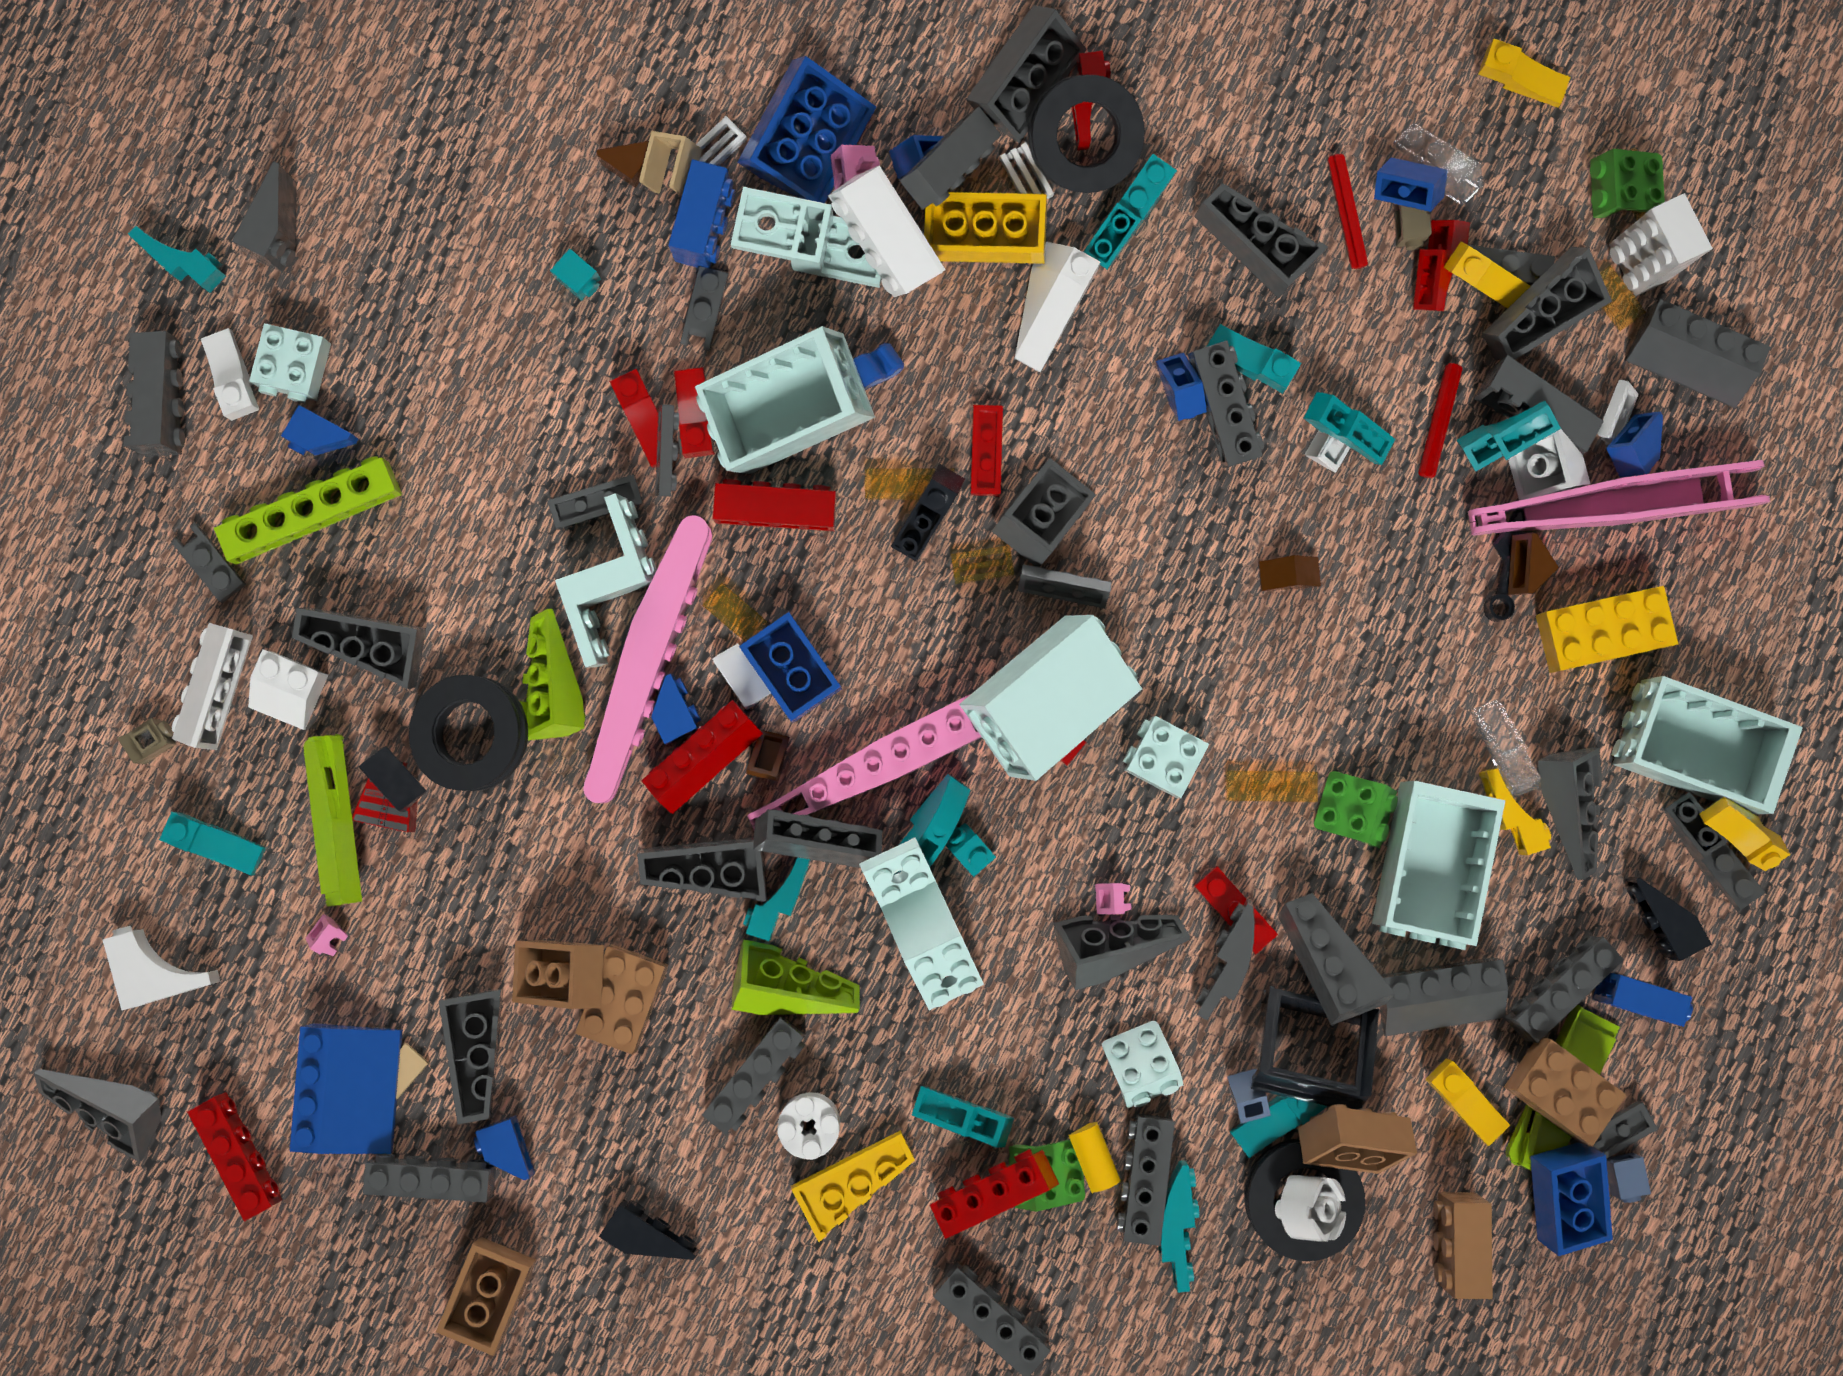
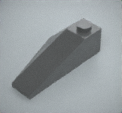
(1568, 790)
(1104, 949)
(115, 1108)

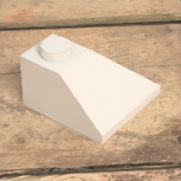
(1548, 467)

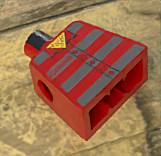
(377, 810)

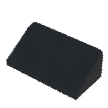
(393, 779)

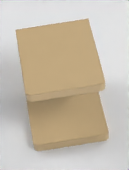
(657, 160)

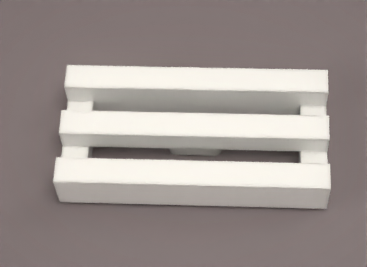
(713, 133)
(1015, 154)
(1618, 411)

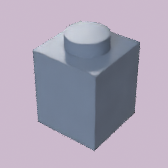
(1248, 1102)
(1627, 1177)

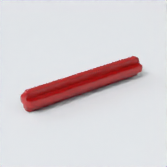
(1347, 211)
(1440, 420)

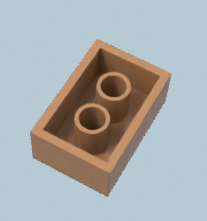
(558, 974)
(627, 999)
(1565, 1091)
(1357, 1139)
(1464, 1245)
(486, 1296)

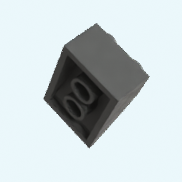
(270, 222)
(1043, 513)

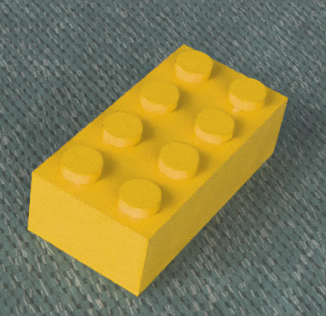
(988, 227)
(1606, 629)

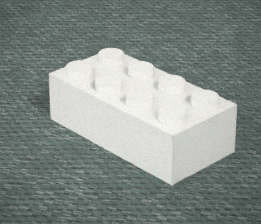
(1659, 245)

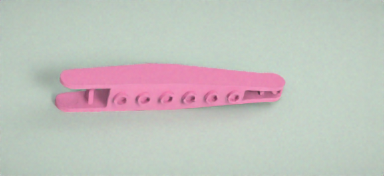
(1620, 501)
(645, 656)
(884, 760)

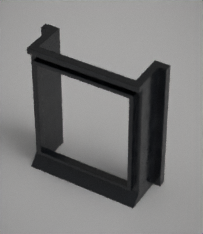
(1305, 1086)

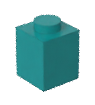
(576, 275)

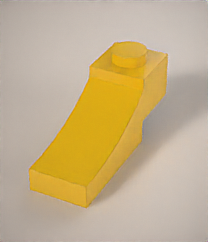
(1522, 74)
(1485, 275)
(1528, 833)
(1746, 833)
(1467, 1101)

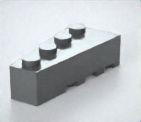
(1258, 239)
(1552, 304)
(154, 395)

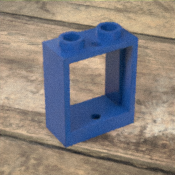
(1644, 999)

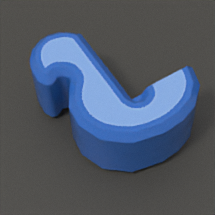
(878, 365)

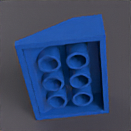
(802, 128)
(345, 1090)

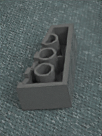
(1514, 389)
(365, 642)
(707, 867)
(1332, 962)
(471, 1046)

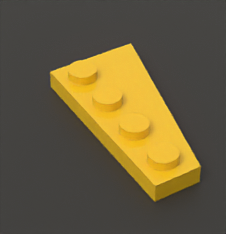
(842, 1187)

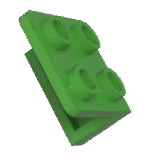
(1626, 182)
(1356, 808)
(1067, 1171)

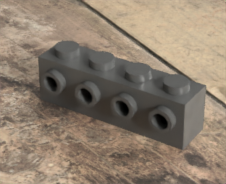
(951, 158)
(1226, 405)
(816, 838)
(1563, 988)
(750, 1079)
(429, 1179)
(1147, 1179)
(991, 1319)

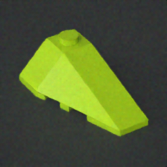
(553, 694)
(779, 986)

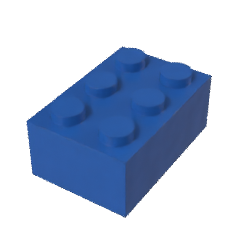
(701, 215)
(790, 667)
(1571, 1198)

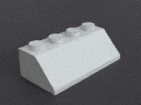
(886, 232)
(211, 687)

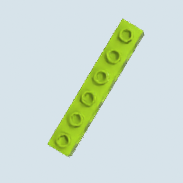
(233, 530)

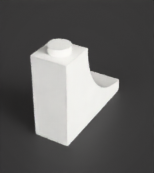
(143, 975)

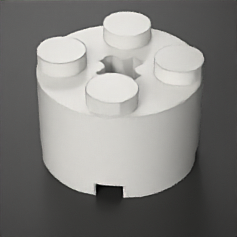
(809, 1143)
(1311, 1208)

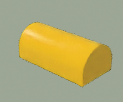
(1094, 1157)

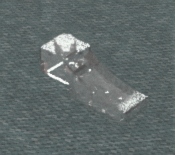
(1506, 748)

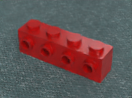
(774, 506)
(701, 757)
(235, 1155)
(993, 1194)

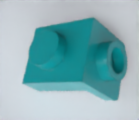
(969, 849)

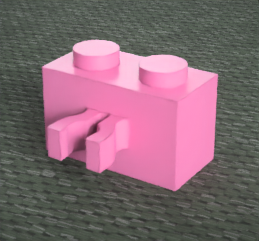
(851, 161)

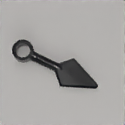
(1503, 547)

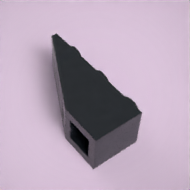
(928, 512)
(1675, 927)
(639, 1234)

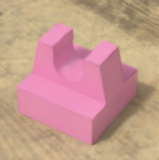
(1111, 898)
(323, 933)

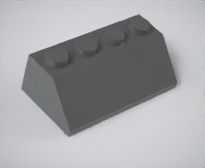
(1029, 64)
(1697, 353)
(1445, 996)

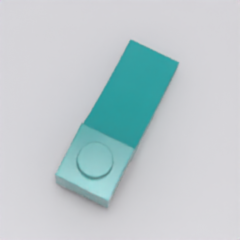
(181, 263)
(1257, 360)
(1349, 427)
(1508, 436)
(212, 842)
(763, 918)
(1285, 1115)
(963, 1117)

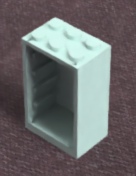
(784, 401)
(1051, 696)
(1706, 744)
(1438, 864)

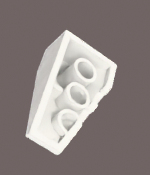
(1052, 300)

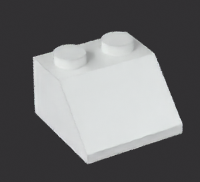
(285, 689)

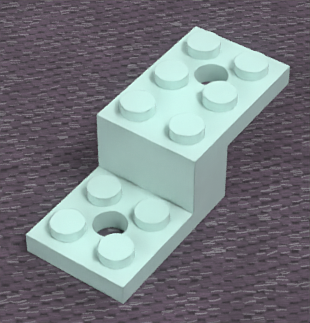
(802, 233)

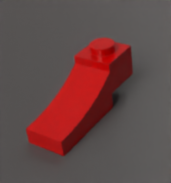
(1088, 64)
(1432, 277)
(639, 411)
(692, 420)

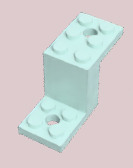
(606, 581)
(921, 924)

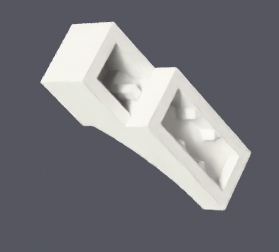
(229, 375)

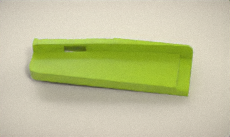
(332, 820)
(1591, 1042)

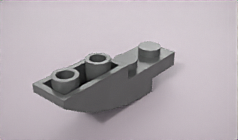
(1712, 853)
(1236, 951)

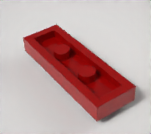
(986, 450)
(1225, 897)

